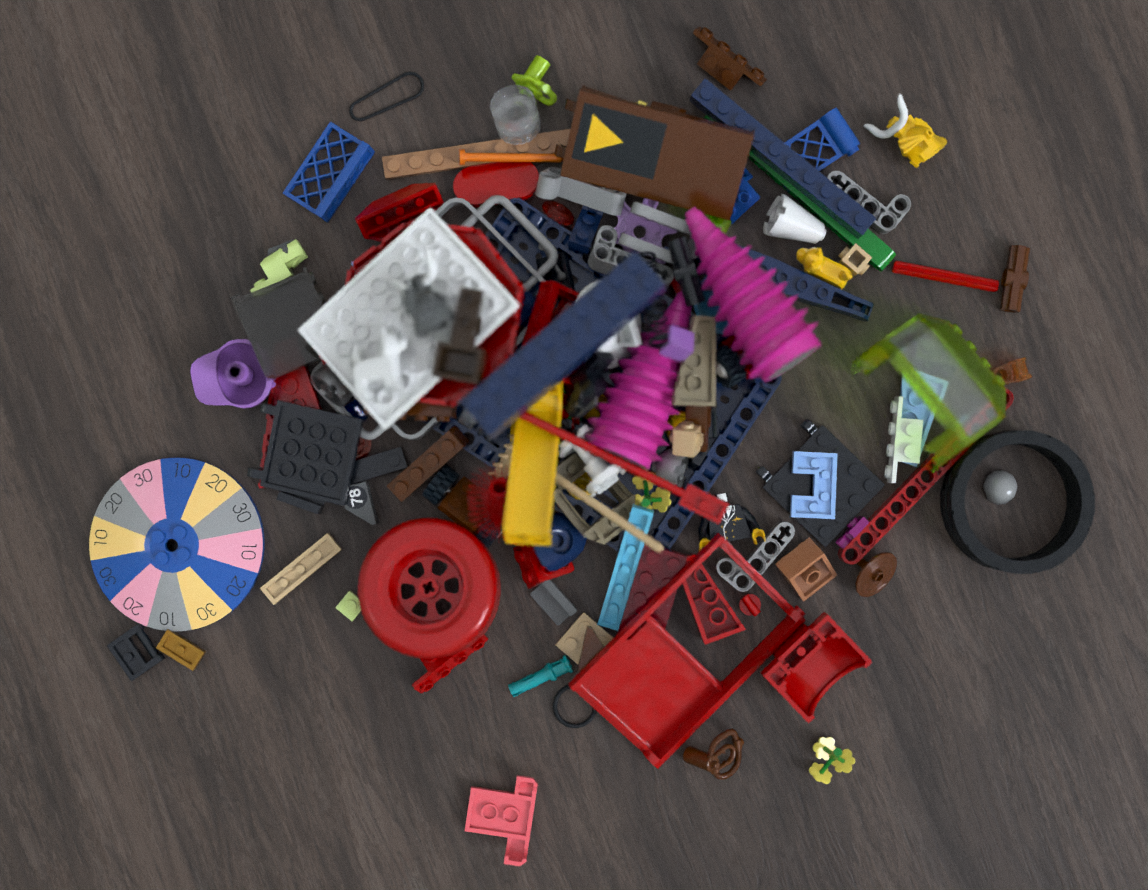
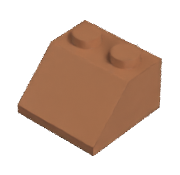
(806, 569)

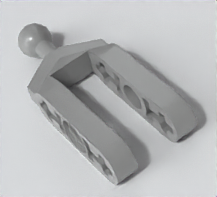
(660, 218)

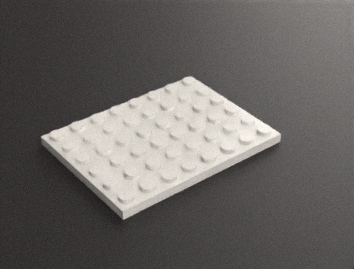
(373, 301)

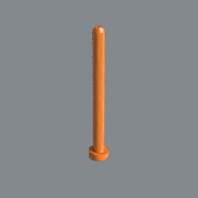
(507, 157)

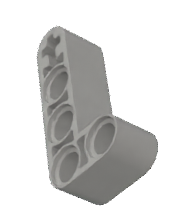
(603, 199)
(879, 210)
(612, 256)
(759, 553)

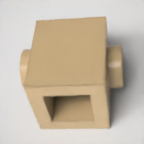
(855, 259)
(686, 439)

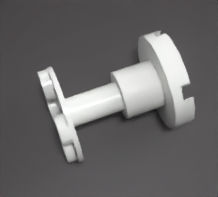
(598, 469)

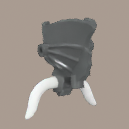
(422, 304)

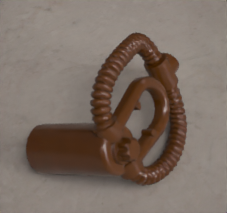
(709, 760)

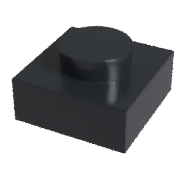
(697, 460)

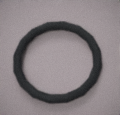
(570, 725)

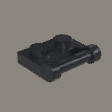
(129, 655)

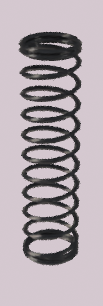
(662, 336)

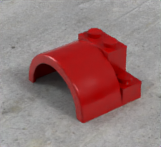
(813, 663)

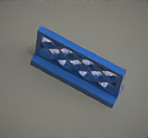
(345, 177)

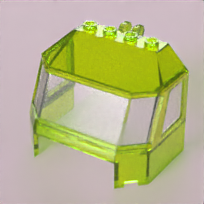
(945, 377)

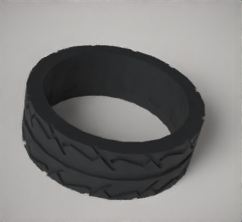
(1078, 513)

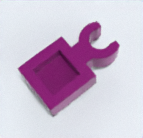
(855, 526)

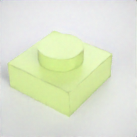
(349, 606)

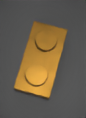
(181, 649)

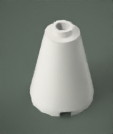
(793, 222)

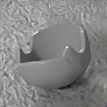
(1000, 487)

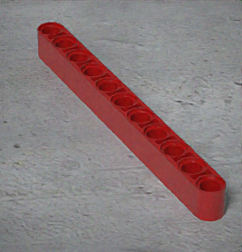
(904, 502)

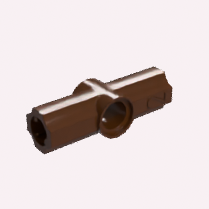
(1014, 278)

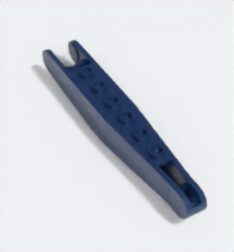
(811, 289)

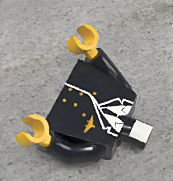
(735, 525)

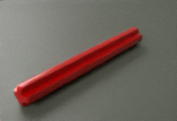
(945, 276)

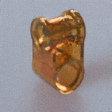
(1013, 371)

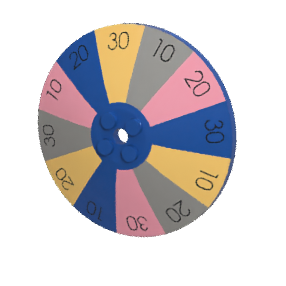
(215, 534)

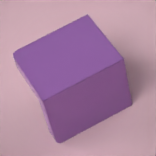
(679, 344)

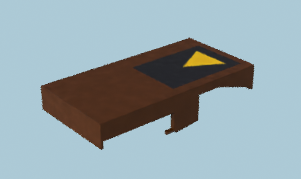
(655, 152)

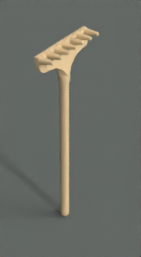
(601, 508)

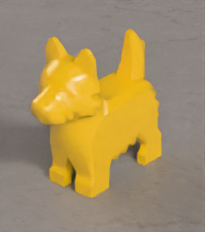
(823, 267)

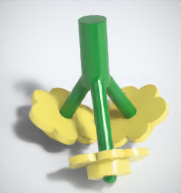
(659, 498)
(839, 759)

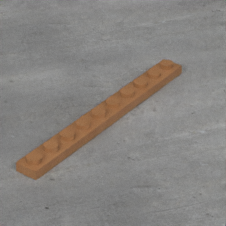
(448, 158)

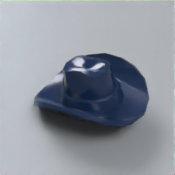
(565, 546)

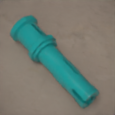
(550, 672)

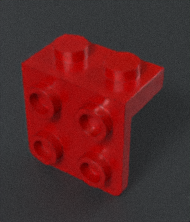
(532, 571)

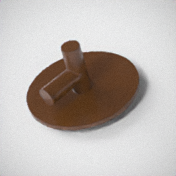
(875, 574)

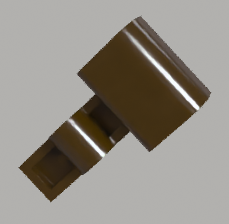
(460, 358)

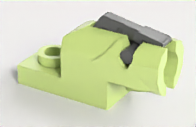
(279, 262)

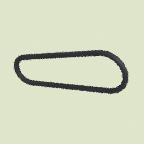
(382, 87)

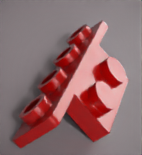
(441, 667)

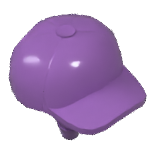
(231, 376)

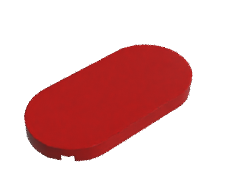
(496, 178)

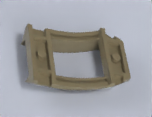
(603, 529)

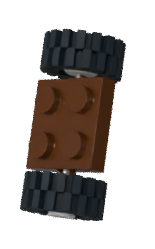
(456, 502)

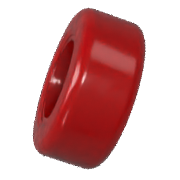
(388, 568)

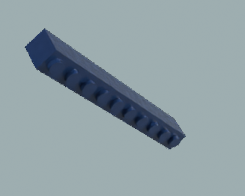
(785, 160)

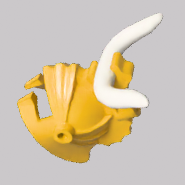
(914, 135)

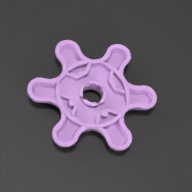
(654, 231)

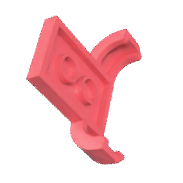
(505, 816)

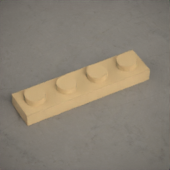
(301, 568)

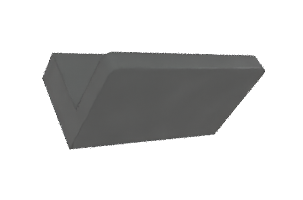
(553, 601)

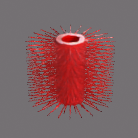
(493, 495)

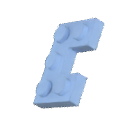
(823, 497)

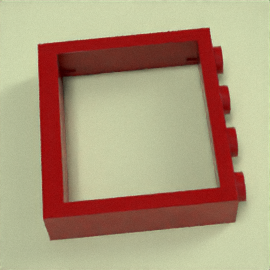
(543, 310)

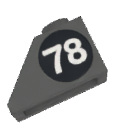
(361, 502)

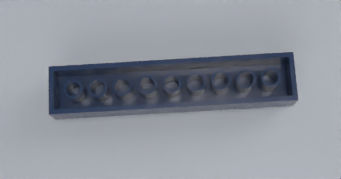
(563, 345)

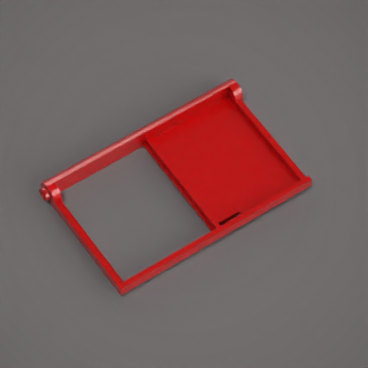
(655, 686)

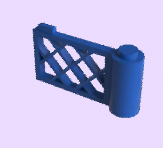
(836, 133)

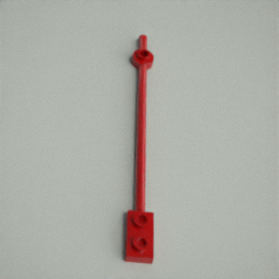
(691, 497)

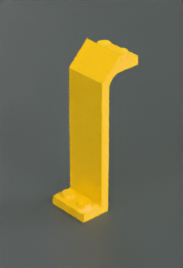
(533, 475)

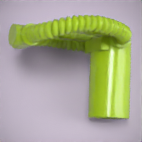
(532, 80)

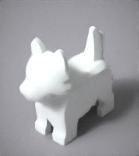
(380, 368)

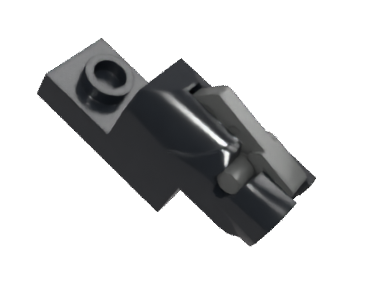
(588, 384)

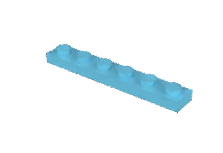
(624, 570)

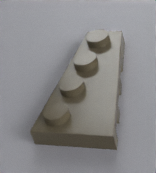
(697, 372)

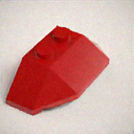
(397, 208)

